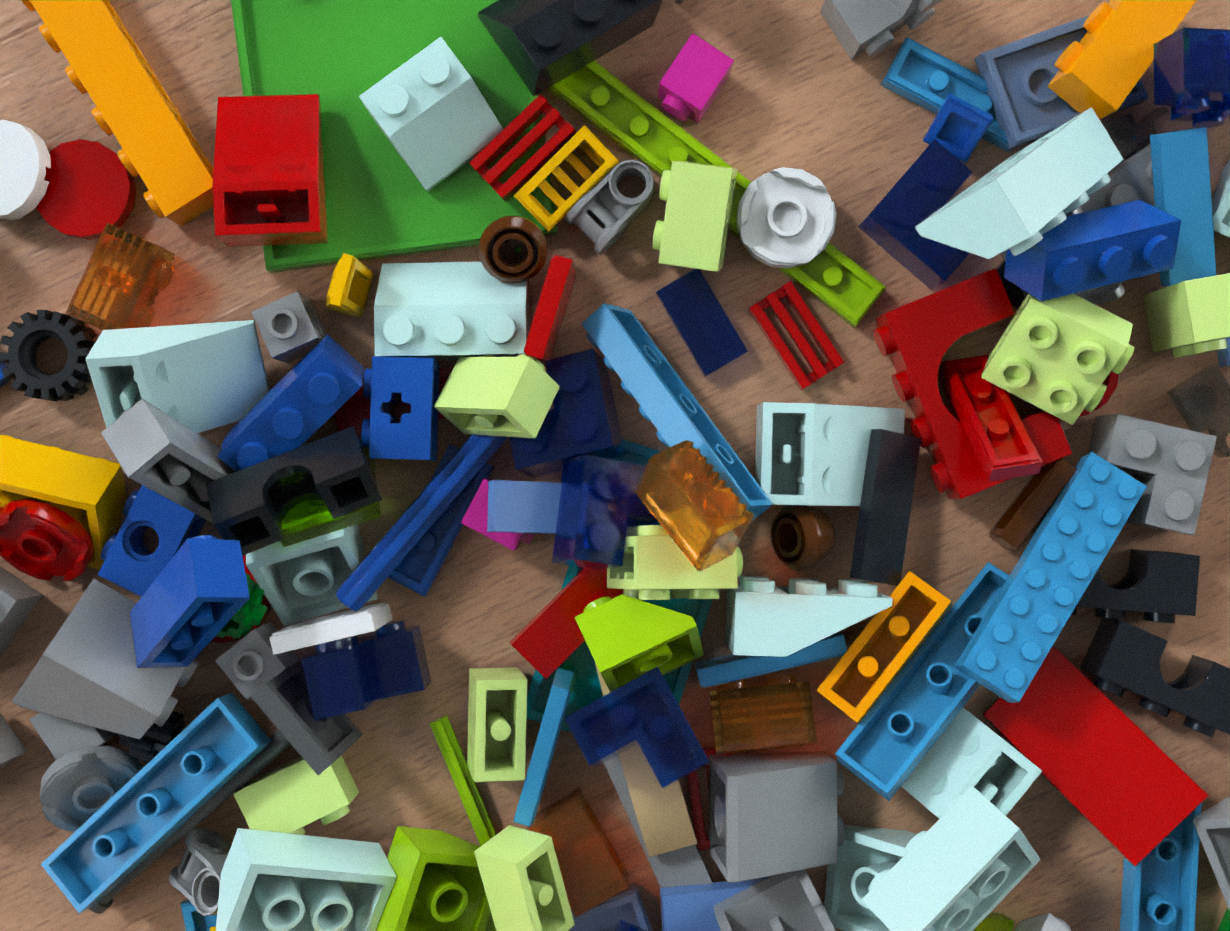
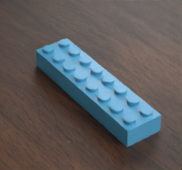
(667, 399)
(1050, 578)
(921, 697)
(155, 802)
(1163, 885)

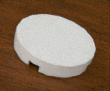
(21, 170)
(786, 218)

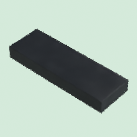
(885, 507)

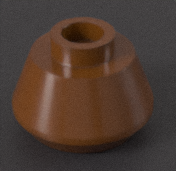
(513, 249)
(801, 536)

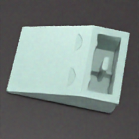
(189, 371)
(817, 450)
(789, 618)
(967, 757)

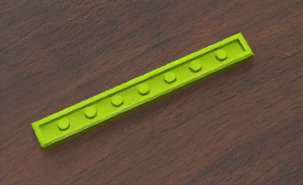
(659, 141)

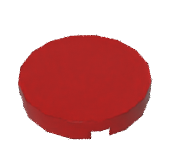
(86, 189)
(43, 540)

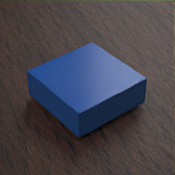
(958, 127)

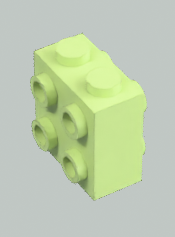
(1060, 354)
(657, 564)

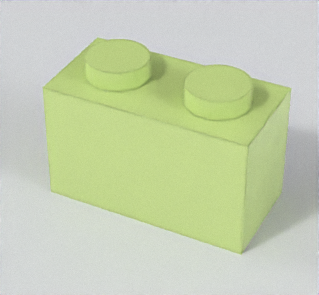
(695, 215)
(1190, 316)
(497, 396)
(497, 724)
(296, 796)
(524, 882)

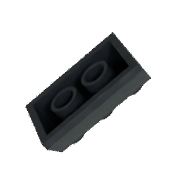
(561, 36)

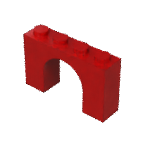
(916, 342)

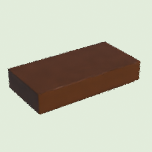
(1031, 504)

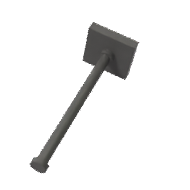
(289, 707)

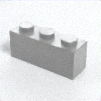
(166, 456)

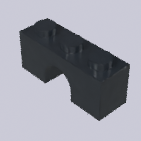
(257, 498)
(1154, 584)
(1130, 660)

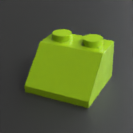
(635, 637)
(435, 884)

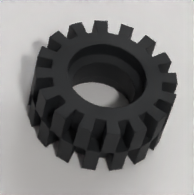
(23, 349)

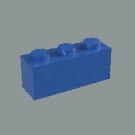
(1096, 250)
(294, 406)
(189, 602)

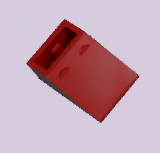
(269, 171)

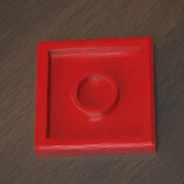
(550, 309)

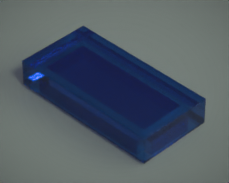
(701, 322)

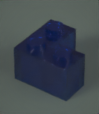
(1194, 75)
(911, 200)
(581, 420)
(595, 511)
(357, 671)
(642, 715)

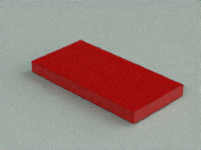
(1097, 758)

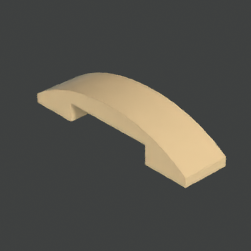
(659, 811)

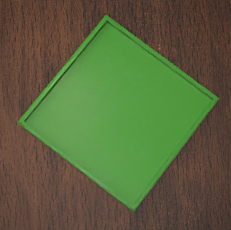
(370, 192)

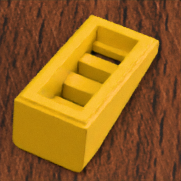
(594, 150)
(349, 287)

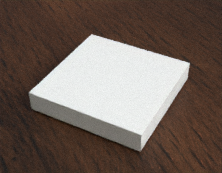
(330, 628)

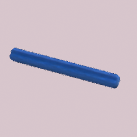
(417, 520)

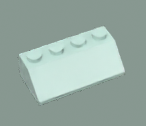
(1027, 191)

